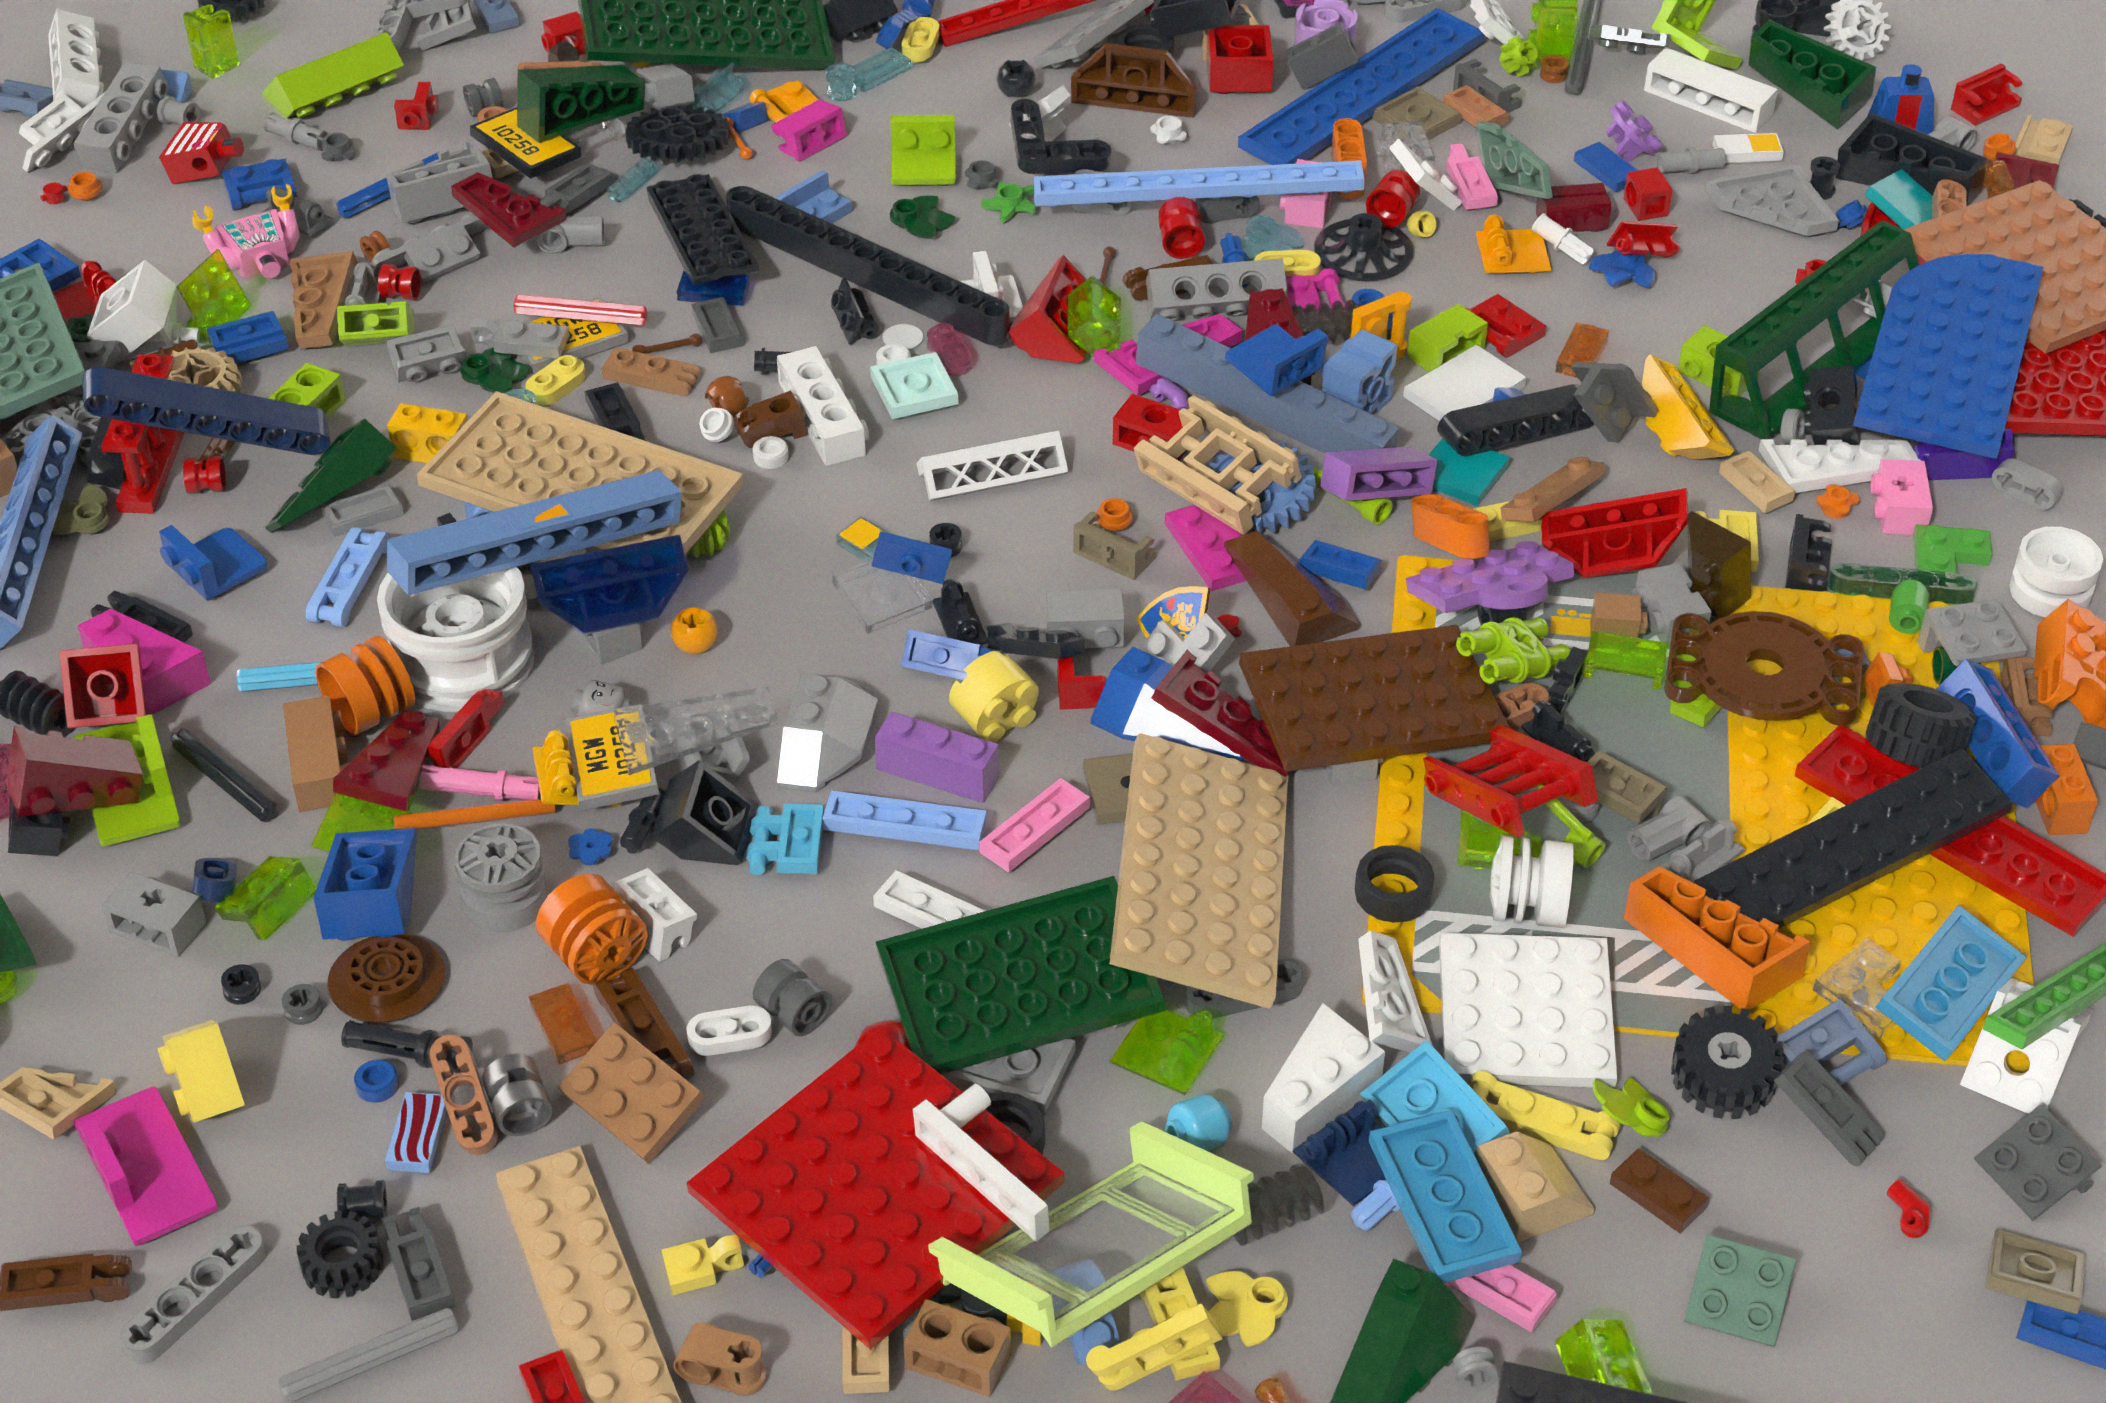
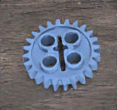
(1276, 501)

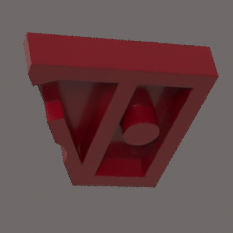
(2027, 170)

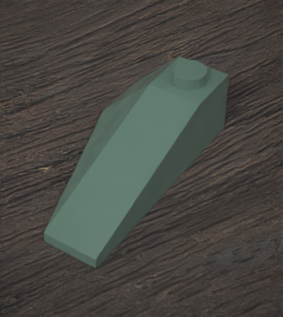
(1512, 163)

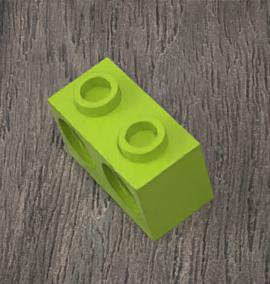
(313, 388)

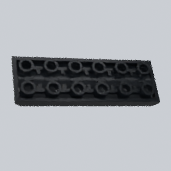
(701, 229)

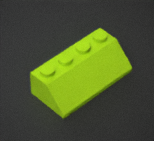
(334, 76)

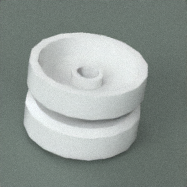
(2055, 567)

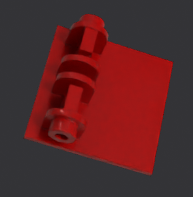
(84, 295)

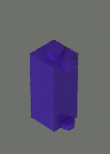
(1950, 464)

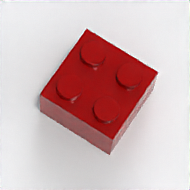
(1239, 59)

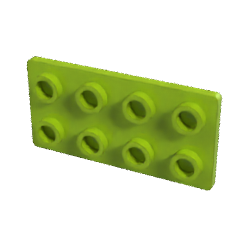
(156, 803)

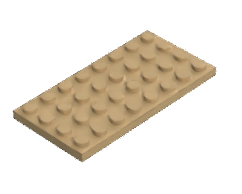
(531, 453)
(1201, 871)

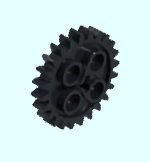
(677, 133)

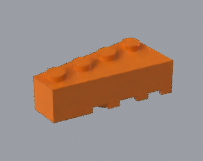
(1713, 940)

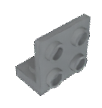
(1971, 632)

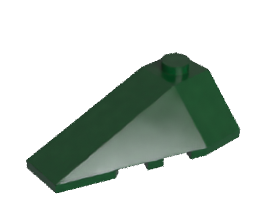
(349, 460)
(1405, 1338)

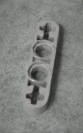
(188, 1290)

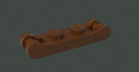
(639, 1016)

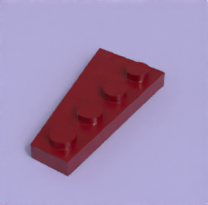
(1210, 709)
(391, 763)

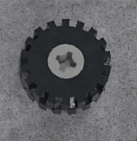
(1730, 1082)

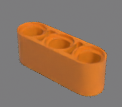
(1349, 146)
(1450, 526)

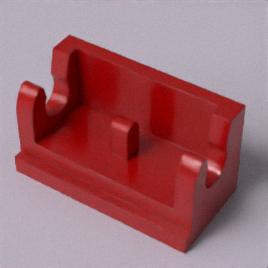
(1986, 95)

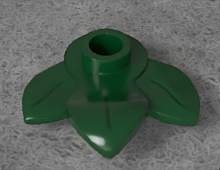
(920, 216)
(493, 371)

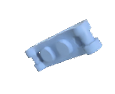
(346, 576)

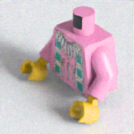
(255, 242)

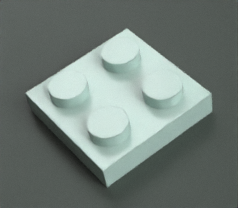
(914, 385)

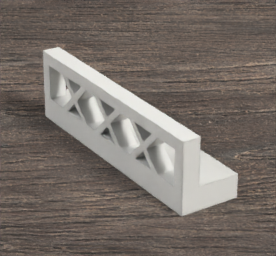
(990, 453)

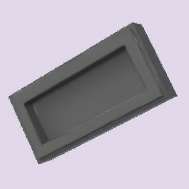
(717, 325)

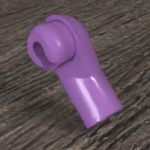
(1168, 389)

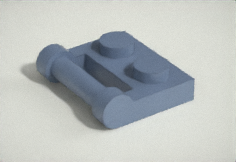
(1829, 1034)

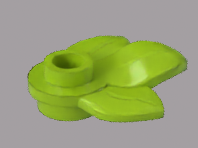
(1633, 1107)

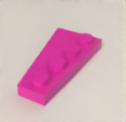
(1122, 365)

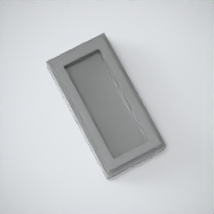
(362, 510)

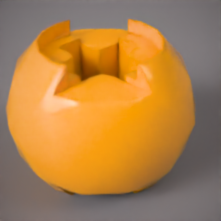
(694, 630)

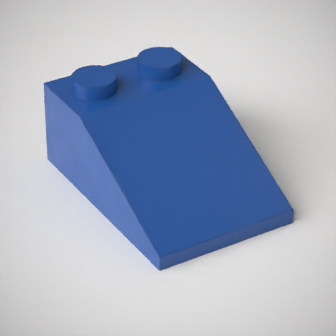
(367, 884)

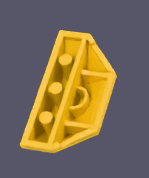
(1682, 418)

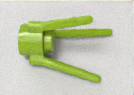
(1586, 846)

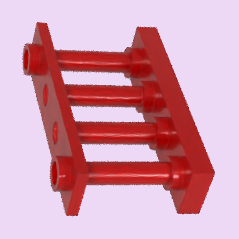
(144, 449)
(1513, 756)

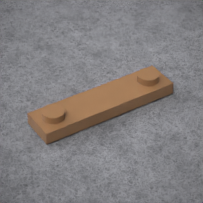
(1553, 490)

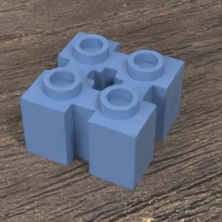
(1361, 372)

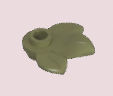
(83, 515)

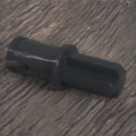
(641, 822)

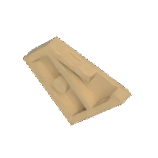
(51, 1099)

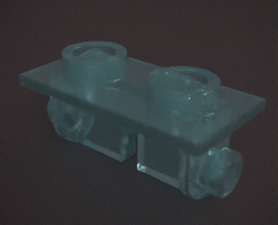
(721, 84)

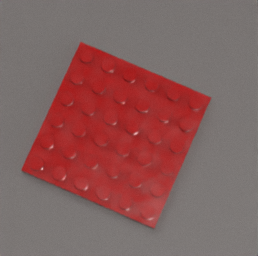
(852, 1196)

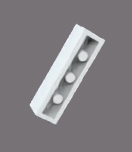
(1710, 90)

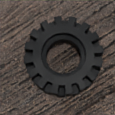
(343, 1274)

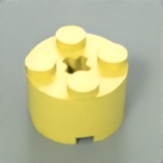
(995, 696)

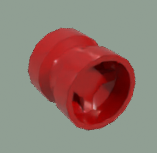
(399, 282)
(204, 474)

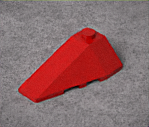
(1043, 320)

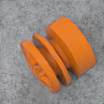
(366, 684)
(591, 928)

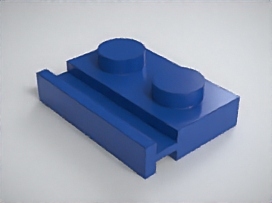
(249, 337)

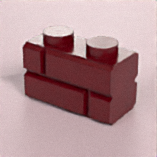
(1577, 207)

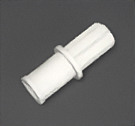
(1563, 239)

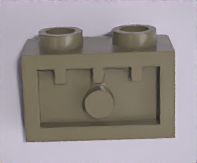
(1626, 788)

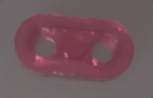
(950, 348)

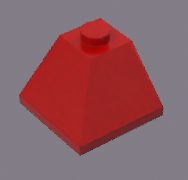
(102, 685)

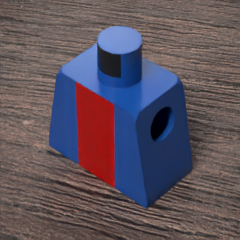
(1906, 100)

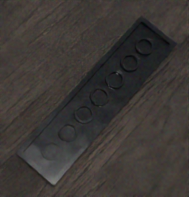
(1860, 842)

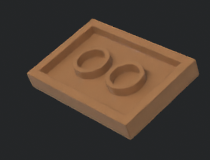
(631, 1092)

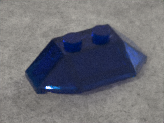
(612, 584)

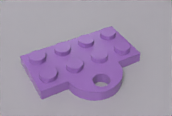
(1496, 581)

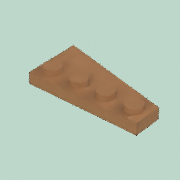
(319, 288)

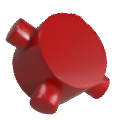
(53, 193)
(1231, 623)

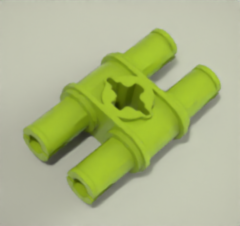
(1512, 649)

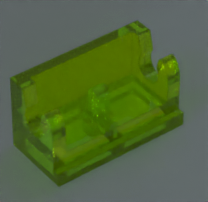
(211, 40)
(1626, 656)

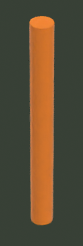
(472, 814)

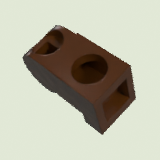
(771, 418)

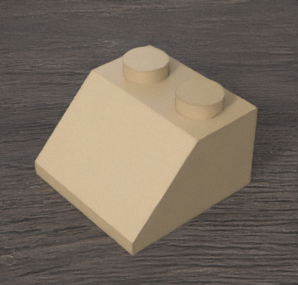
(1531, 1185)

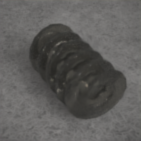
(1330, 321)
(1280, 1199)

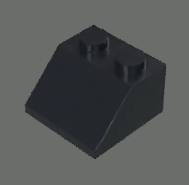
(853, 17)
(704, 817)

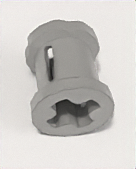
(172, 111)

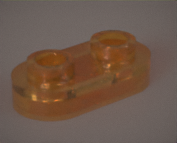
(1997, 178)

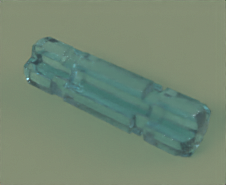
(631, 180)

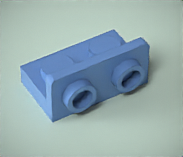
(817, 198)

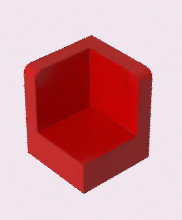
(1077, 691)

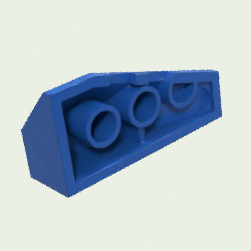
(1127, 707)

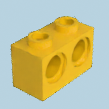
(422, 431)

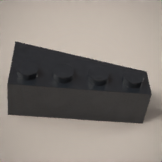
(1885, 147)

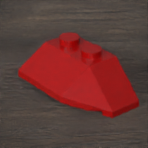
(1617, 533)

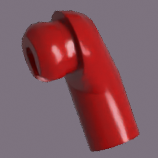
(1915, 1210)

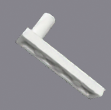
(943, 1135)

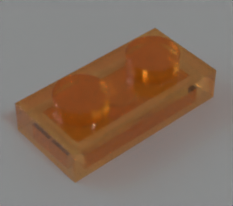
(1583, 345)

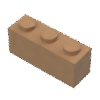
(314, 750)

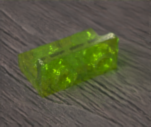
(269, 895)
(1602, 1353)

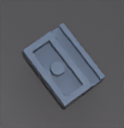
(24, 97)

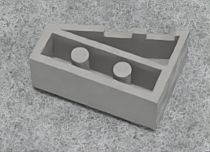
(426, 189)

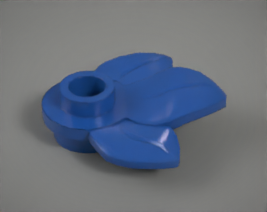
(1622, 267)

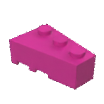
(168, 665)

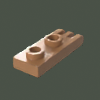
(650, 372)

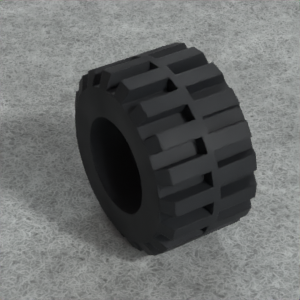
(1918, 724)

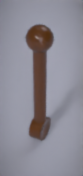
(1109, 253)
(694, 340)

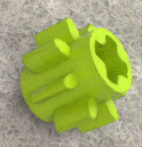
(1518, 56)

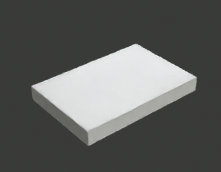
(1462, 383)

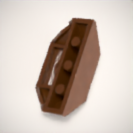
(1134, 81)

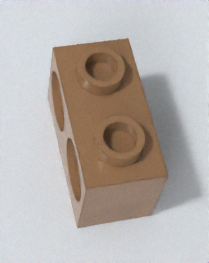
(955, 1355)

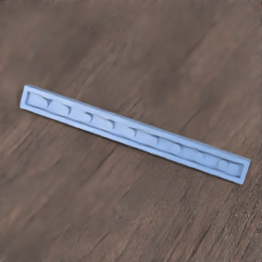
(1198, 183)

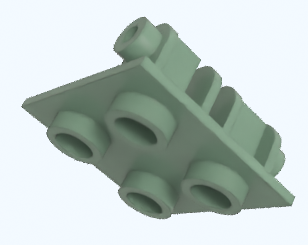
(1740, 1290)

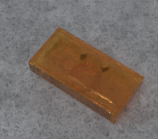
(562, 1023)

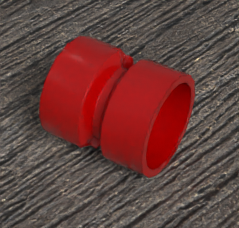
(1393, 198)
(1181, 228)

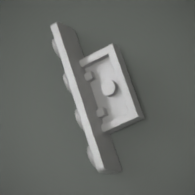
(438, 252)

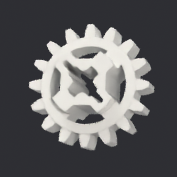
(1859, 14)

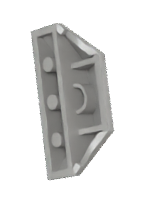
(824, 731)

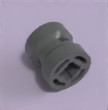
(482, 97)

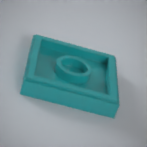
(1901, 199)
(1467, 476)

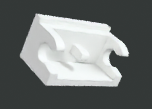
(659, 909)

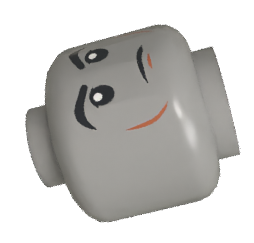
(598, 697)

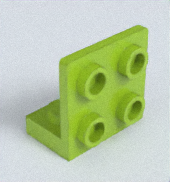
(923, 150)

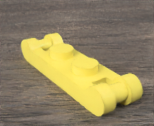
(1548, 1118)

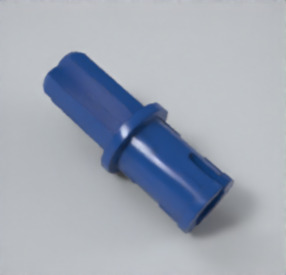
(1233, 250)

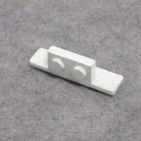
(54, 129)

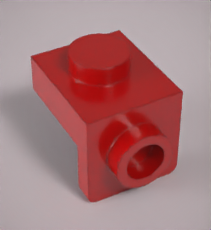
(417, 113)

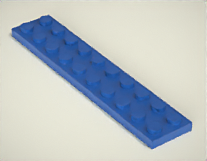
(1357, 91)

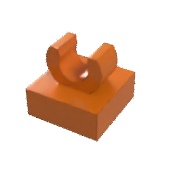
(1881, 673)

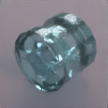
(841, 82)

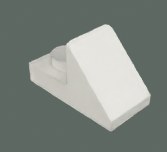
(1049, 108)

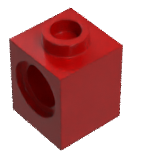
(564, 29)
(1648, 194)

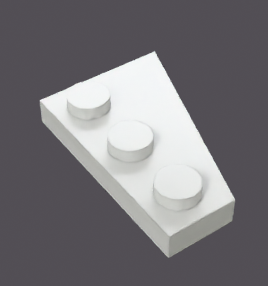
(1494, 20)

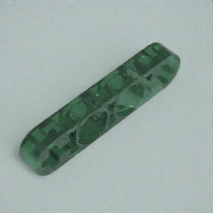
(1882, 580)

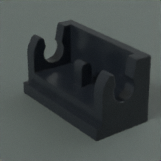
(1808, 555)

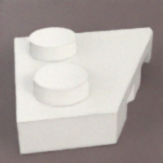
(1427, 175)

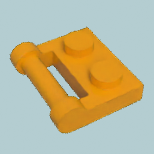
(788, 97)
(1374, 319)

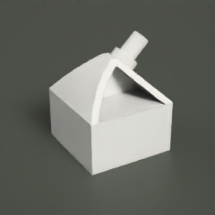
(140, 314)

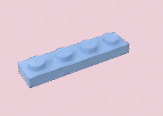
(904, 820)

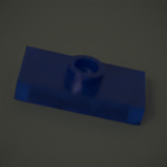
(732, 288)

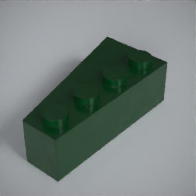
(1812, 72)
(575, 98)

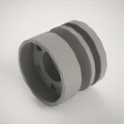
(500, 877)

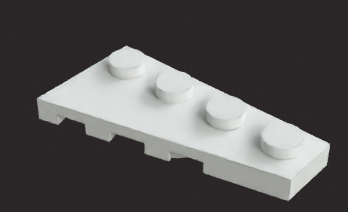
(1837, 462)

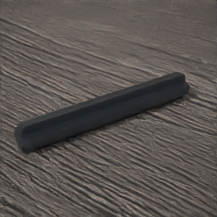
(224, 775)

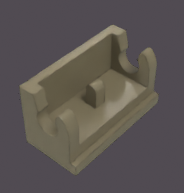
(1111, 549)

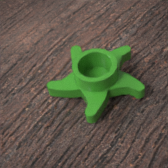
(1010, 199)

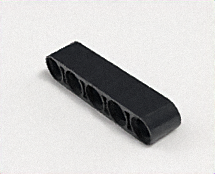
(1513, 421)

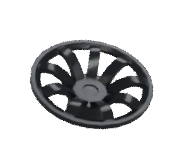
(1364, 238)

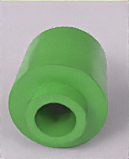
(1908, 606)

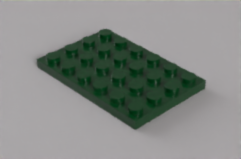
(1014, 978)

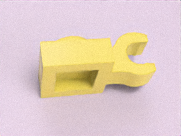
(694, 1264)

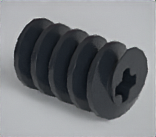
(32, 704)

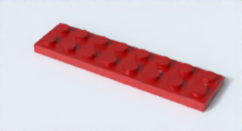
(1996, 855)

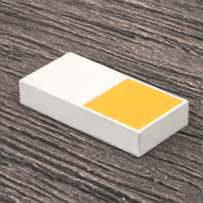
(1750, 147)

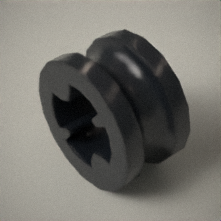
(948, 532)
(235, 976)

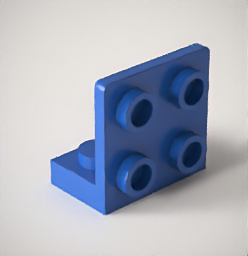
(1277, 359)

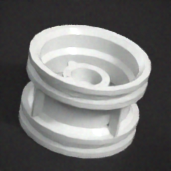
(460, 637)

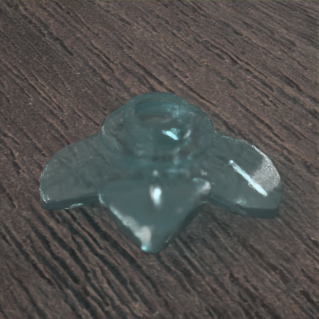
(1267, 235)

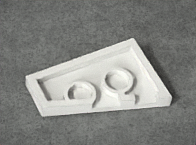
(1389, 995)

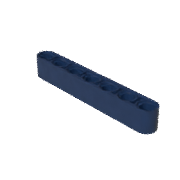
(205, 411)

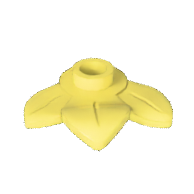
(1240, 1305)

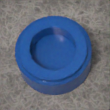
(376, 1081)

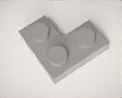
(1205, 641)

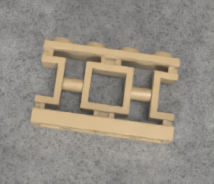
(1203, 485)

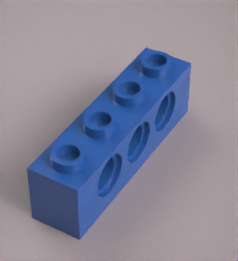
(2000, 736)

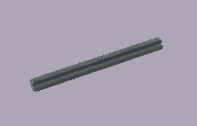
(1581, 47)

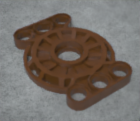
(1795, 691)

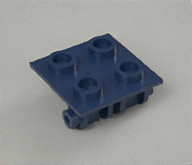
(1343, 1153)

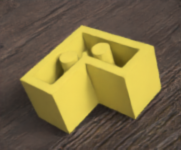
(203, 1071)

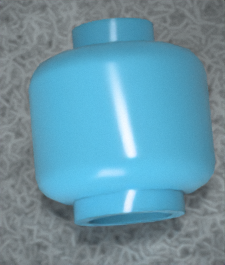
(1200, 1122)

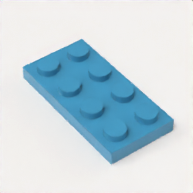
(1951, 982)
(1444, 1197)

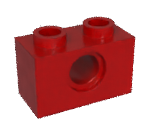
(1143, 418)

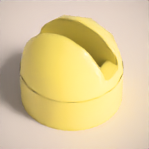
(1421, 220)

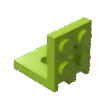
(1683, 21)

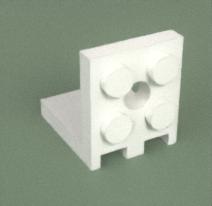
(2048, 1056)

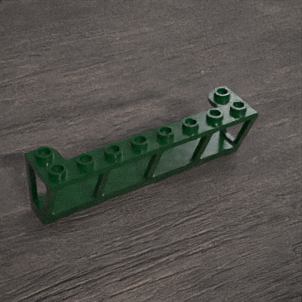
(1795, 315)

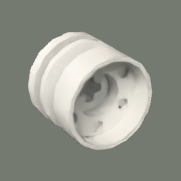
(1532, 881)

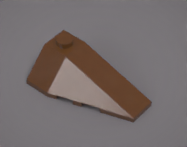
(1292, 596)

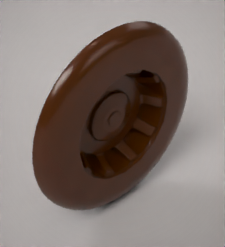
(386, 970)

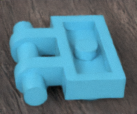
(798, 843)

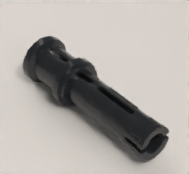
(397, 1043)

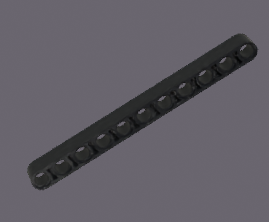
(870, 265)

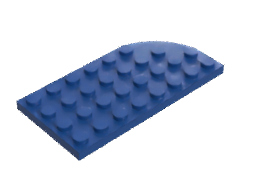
(1951, 352)

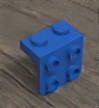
(213, 562)

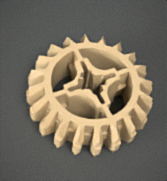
(206, 369)

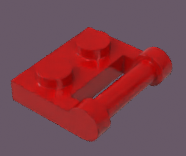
(1508, 325)

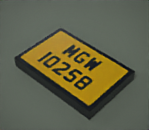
(521, 150)

